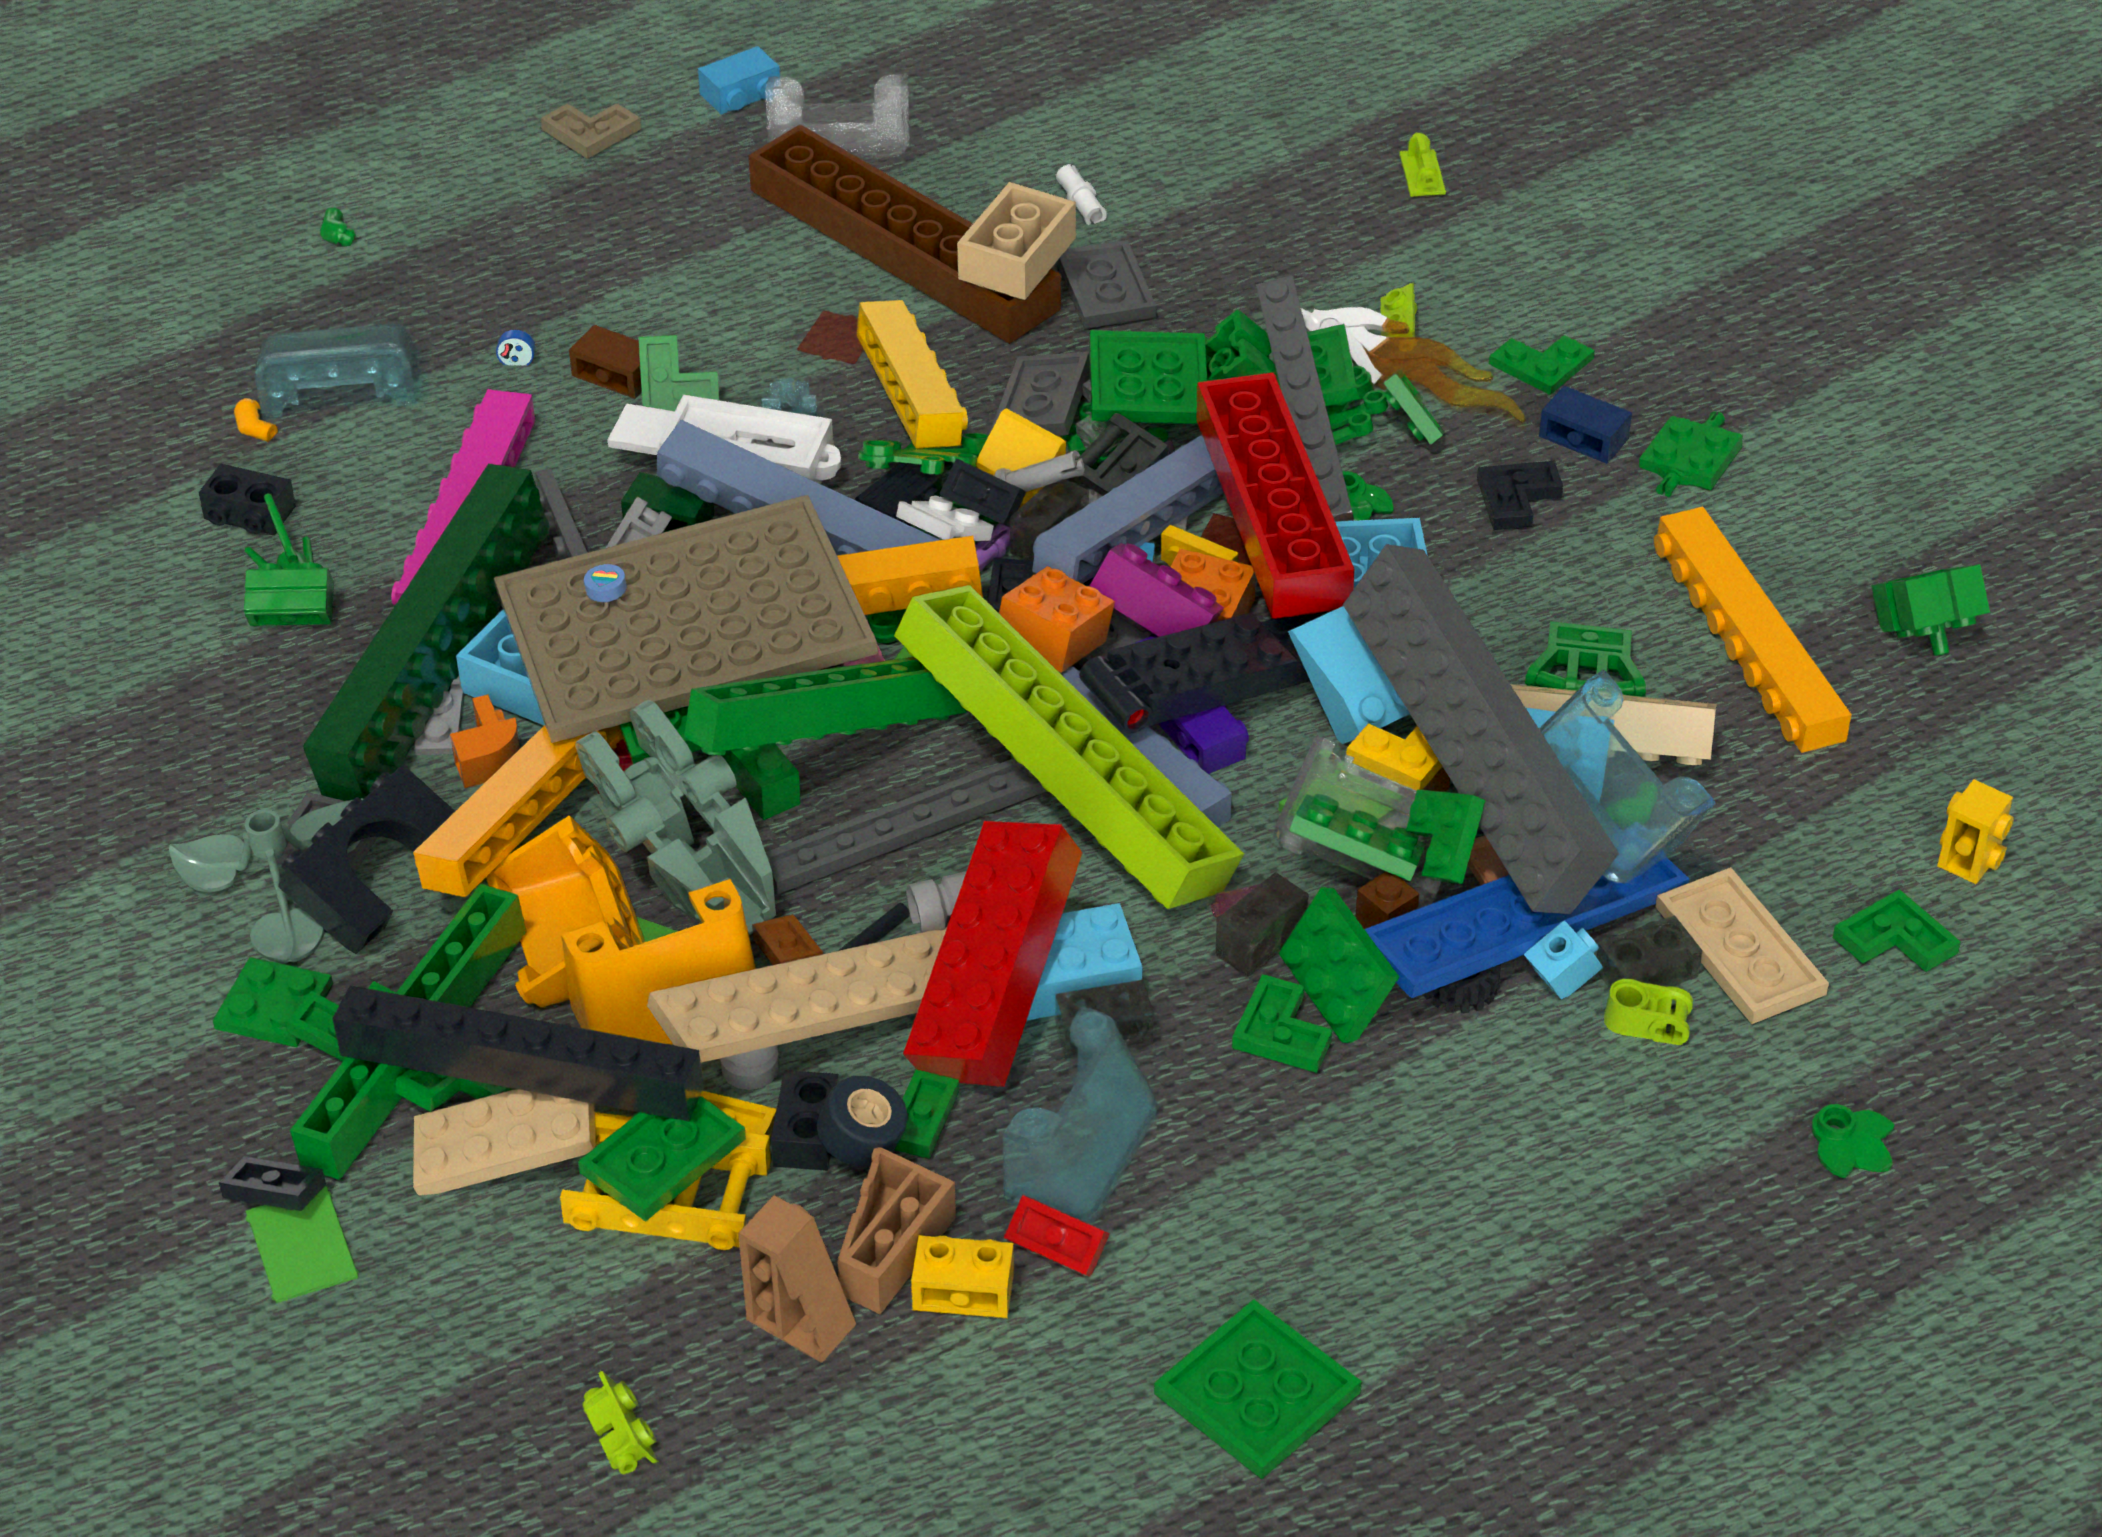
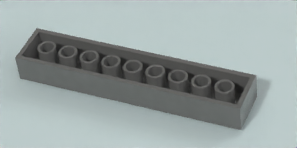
(1480, 730)

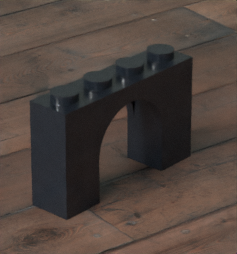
(321, 876)

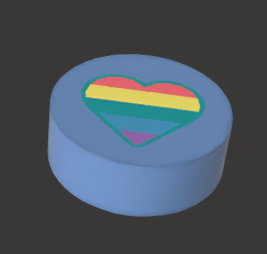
(605, 583)

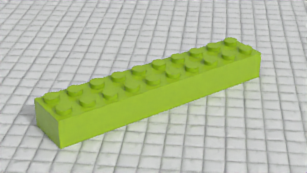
(1069, 746)

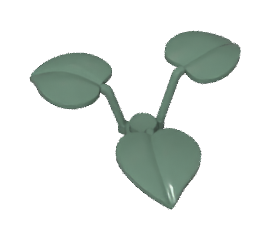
(213, 864)

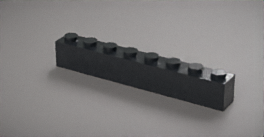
(519, 1053)

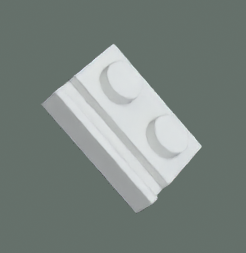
(944, 520)

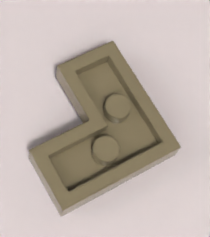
(593, 134)

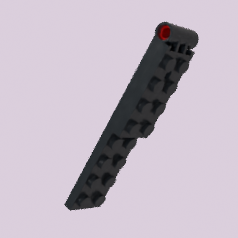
(1196, 669)

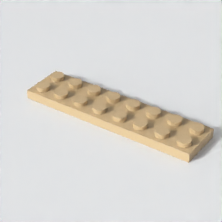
(798, 997)

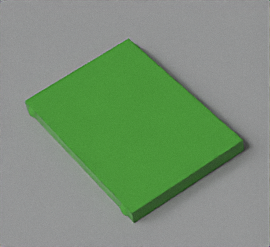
(302, 1248)

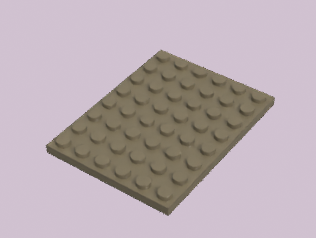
(698, 610)

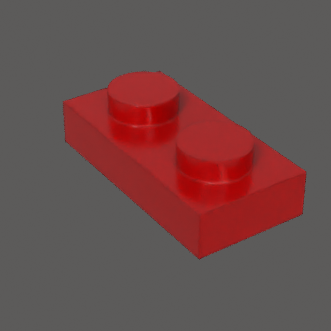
(1056, 1235)

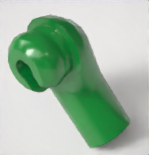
(334, 229)

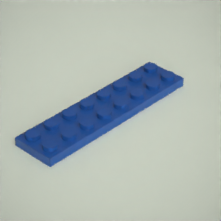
(1497, 925)

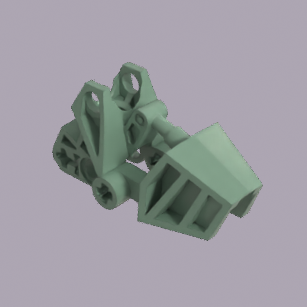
(648, 808)

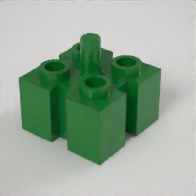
(1238, 349)
(1931, 603)

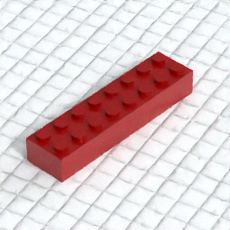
(1274, 495)

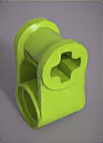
(1646, 1009)

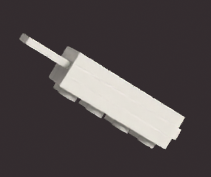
(783, 437)

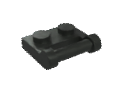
(1131, 457)

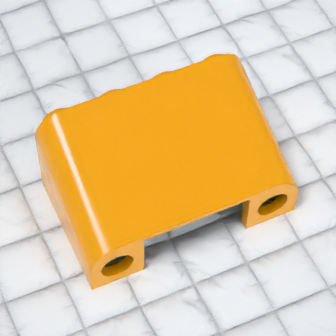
(614, 985)

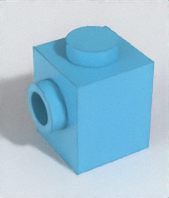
(1564, 959)

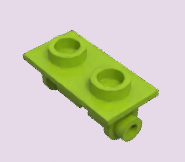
(1421, 167)
(1400, 306)
(612, 1408)

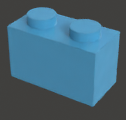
(737, 79)

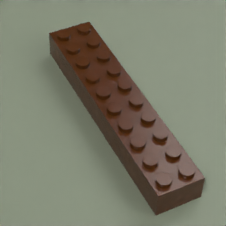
(889, 227)

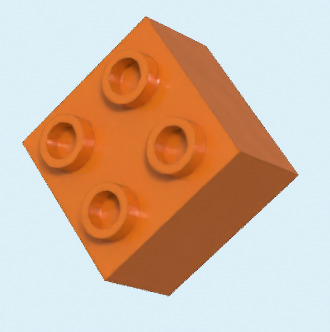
(1226, 579)
(1058, 616)

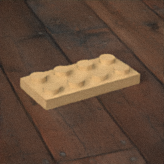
(1744, 946)
(498, 1138)

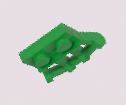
(1586, 648)

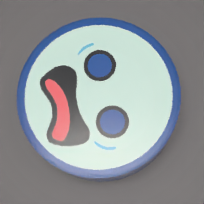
(515, 348)

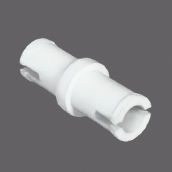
(1081, 193)

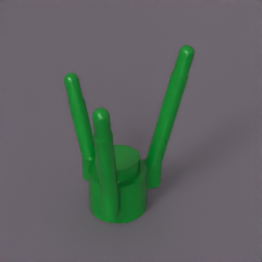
(289, 558)

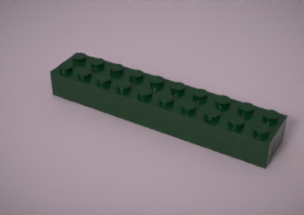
(416, 648)

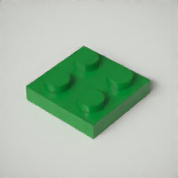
(266, 998)

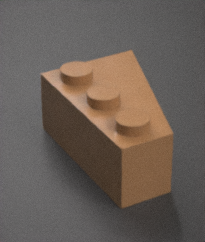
(881, 1241)
(792, 1280)

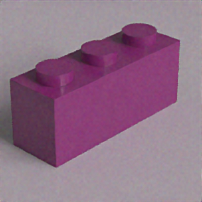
(1153, 593)

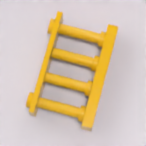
(681, 1220)

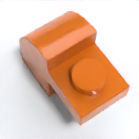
(487, 747)

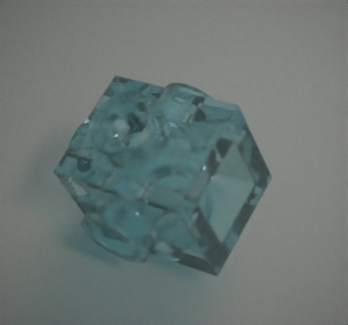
(790, 393)

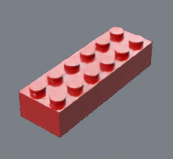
(993, 952)

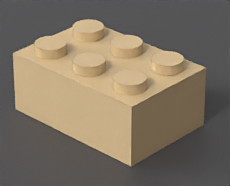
(1016, 240)

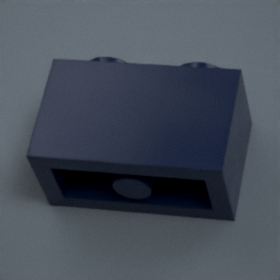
(1585, 424)

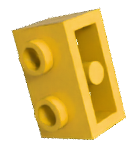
(1975, 831)
(962, 1276)

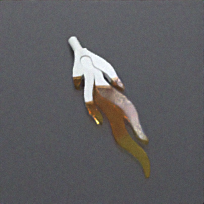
(1414, 355)

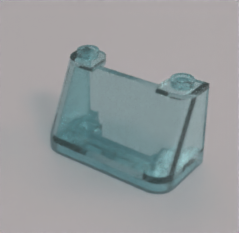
(334, 359)
(1624, 794)
(1084, 1149)

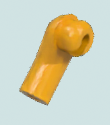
(249, 423)

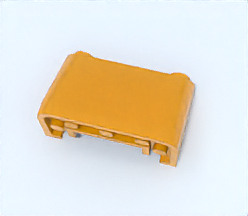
(562, 886)

